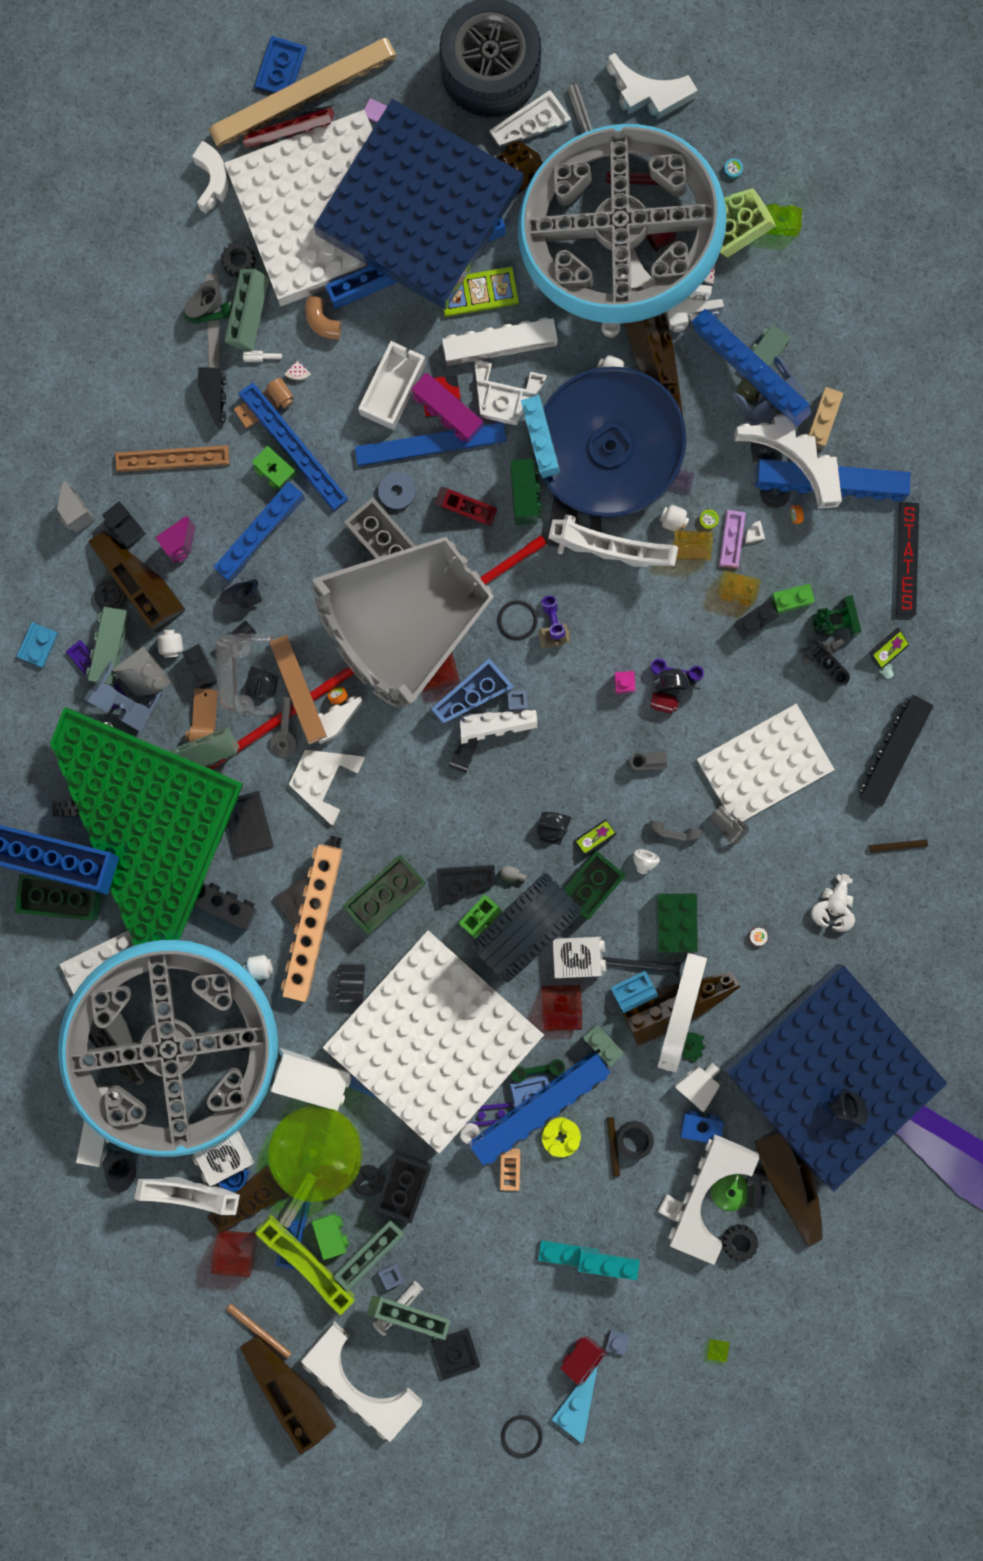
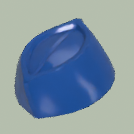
(235, 1181)

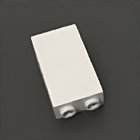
(309, 1080)

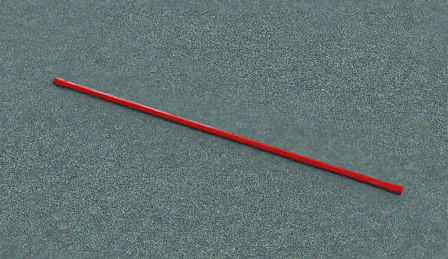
(530, 548)

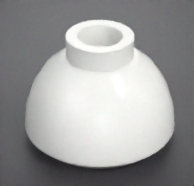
(645, 860)

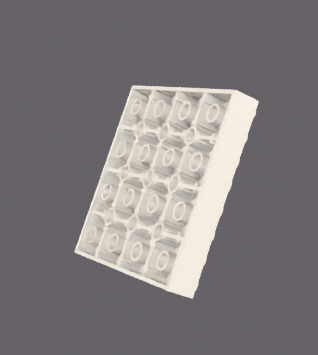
(285, 193)
(433, 1041)

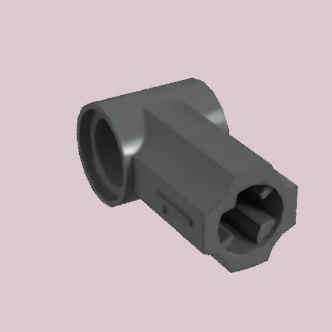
(650, 761)
(733, 828)

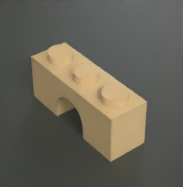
(825, 416)

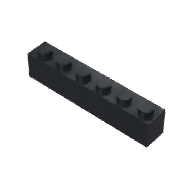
(895, 751)

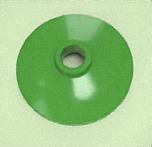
(720, 1190)

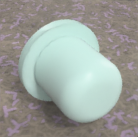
(887, 672)

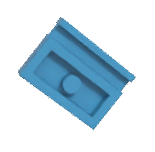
(37, 645)
(634, 991)

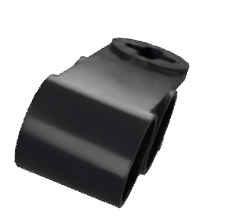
(816, 653)

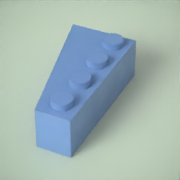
(474, 690)

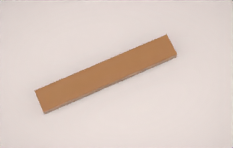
(172, 458)
(298, 689)

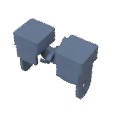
(762, 412)
(105, 697)

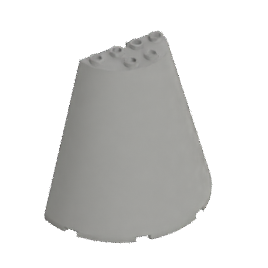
(401, 615)

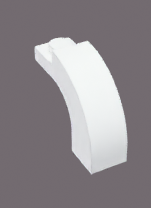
(211, 161)

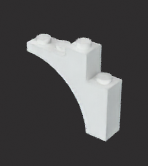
(638, 91)
(187, 1193)

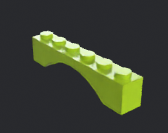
(305, 1262)

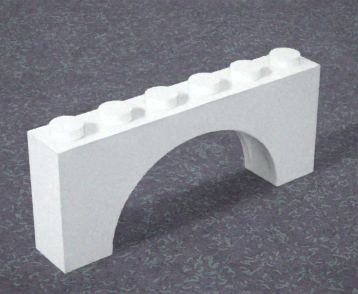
(721, 1159)
(384, 1414)

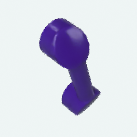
(556, 630)
(694, 675)

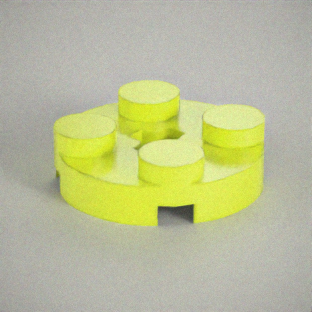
(570, 1143)

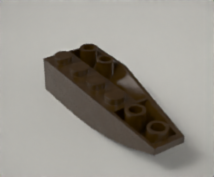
(655, 352)
(140, 584)
(653, 1017)
(792, 1184)
(289, 1396)

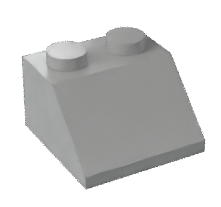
(72, 509)
(142, 674)

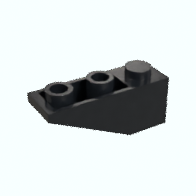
(211, 385)

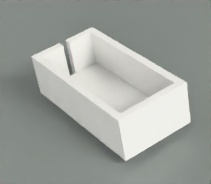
(392, 385)

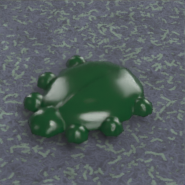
(693, 1046)

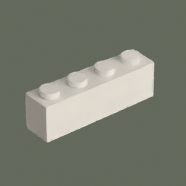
(92, 1145)

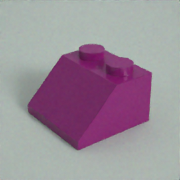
(178, 540)

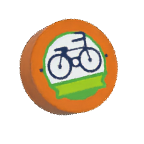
(797, 514)
(337, 695)

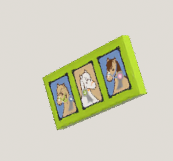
(484, 292)

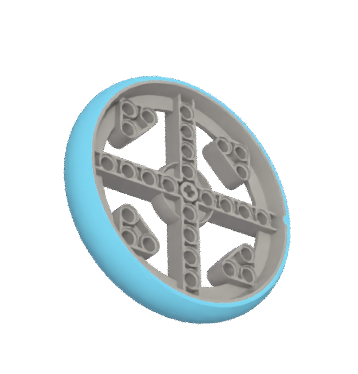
(572, 160)
(128, 1130)

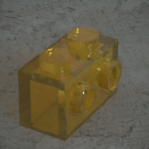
(693, 545)
(738, 588)

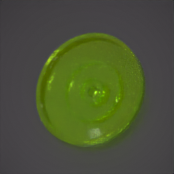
(315, 1153)

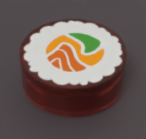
(758, 936)

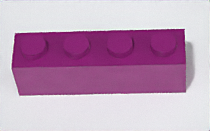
(447, 408)

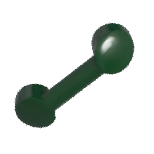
(224, 314)
(556, 1066)

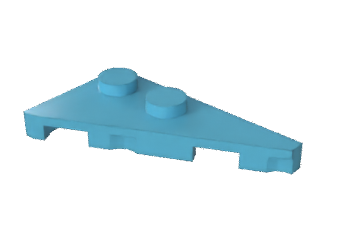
(575, 1409)

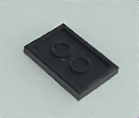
(249, 825)

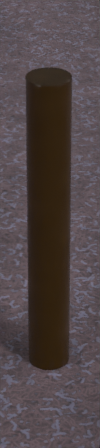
(898, 845)
(613, 1146)

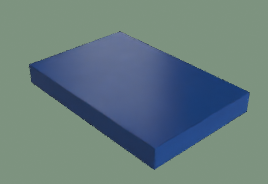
(280, 65)

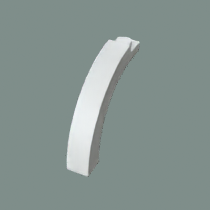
(682, 1012)

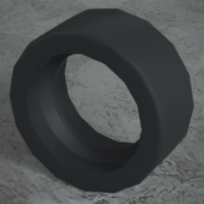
(649, 1140)

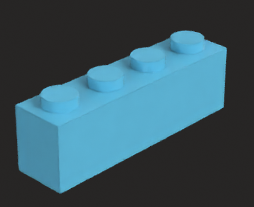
(540, 436)

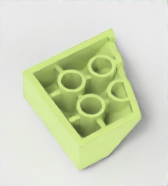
(745, 221)

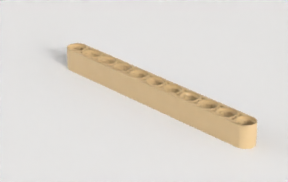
(305, 90)

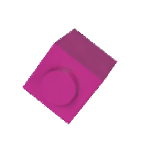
(624, 682)

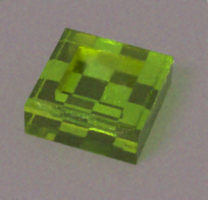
(718, 1350)

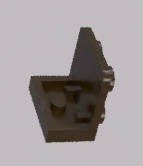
(522, 159)

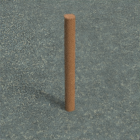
(258, 1331)

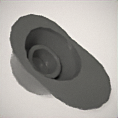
(205, 300)

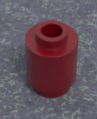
(664, 702)

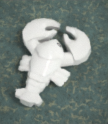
(836, 905)

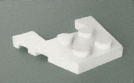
(503, 401)
(315, 776)

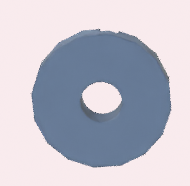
(388, 483)

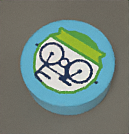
(733, 168)

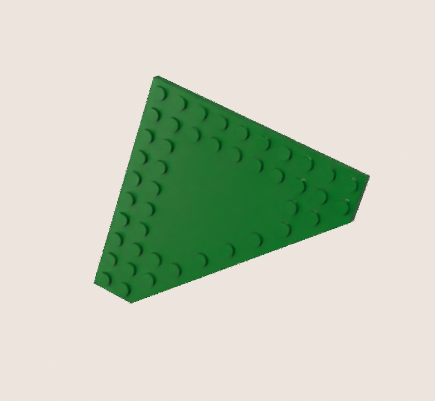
(151, 813)

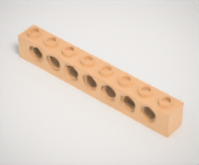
(301, 990)

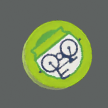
(709, 519)

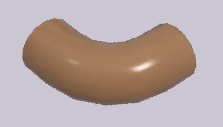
(318, 322)

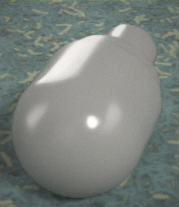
(512, 875)

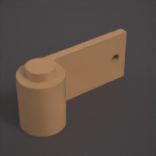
(276, 393)
(203, 714)

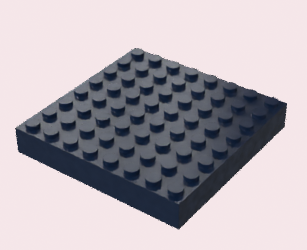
(418, 204)
(816, 1049)

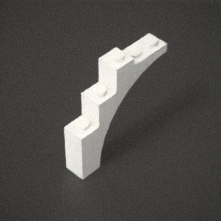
(678, 316)
(781, 435)
(611, 547)

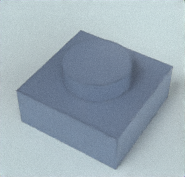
(517, 700)
(391, 1276)
(617, 1342)

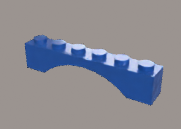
(245, 546)

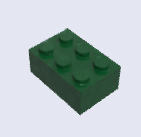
(525, 491)
(593, 884)
(676, 922)

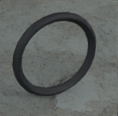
(513, 603)
(523, 1455)

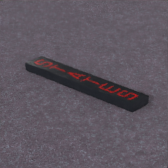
(907, 559)

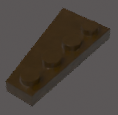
(255, 1195)

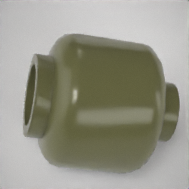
(748, 391)

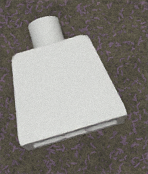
(699, 1085)

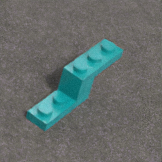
(589, 1260)

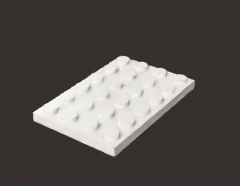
(765, 764)

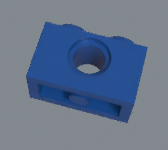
(689, 1126)

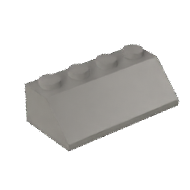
(377, 530)

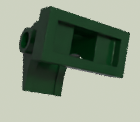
(846, 615)

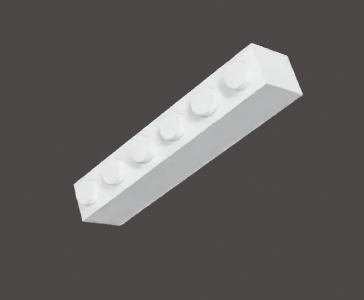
(499, 341)

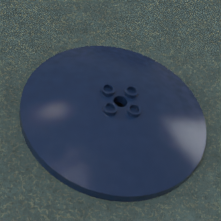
(621, 409)

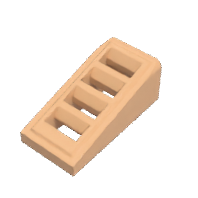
(513, 1153)

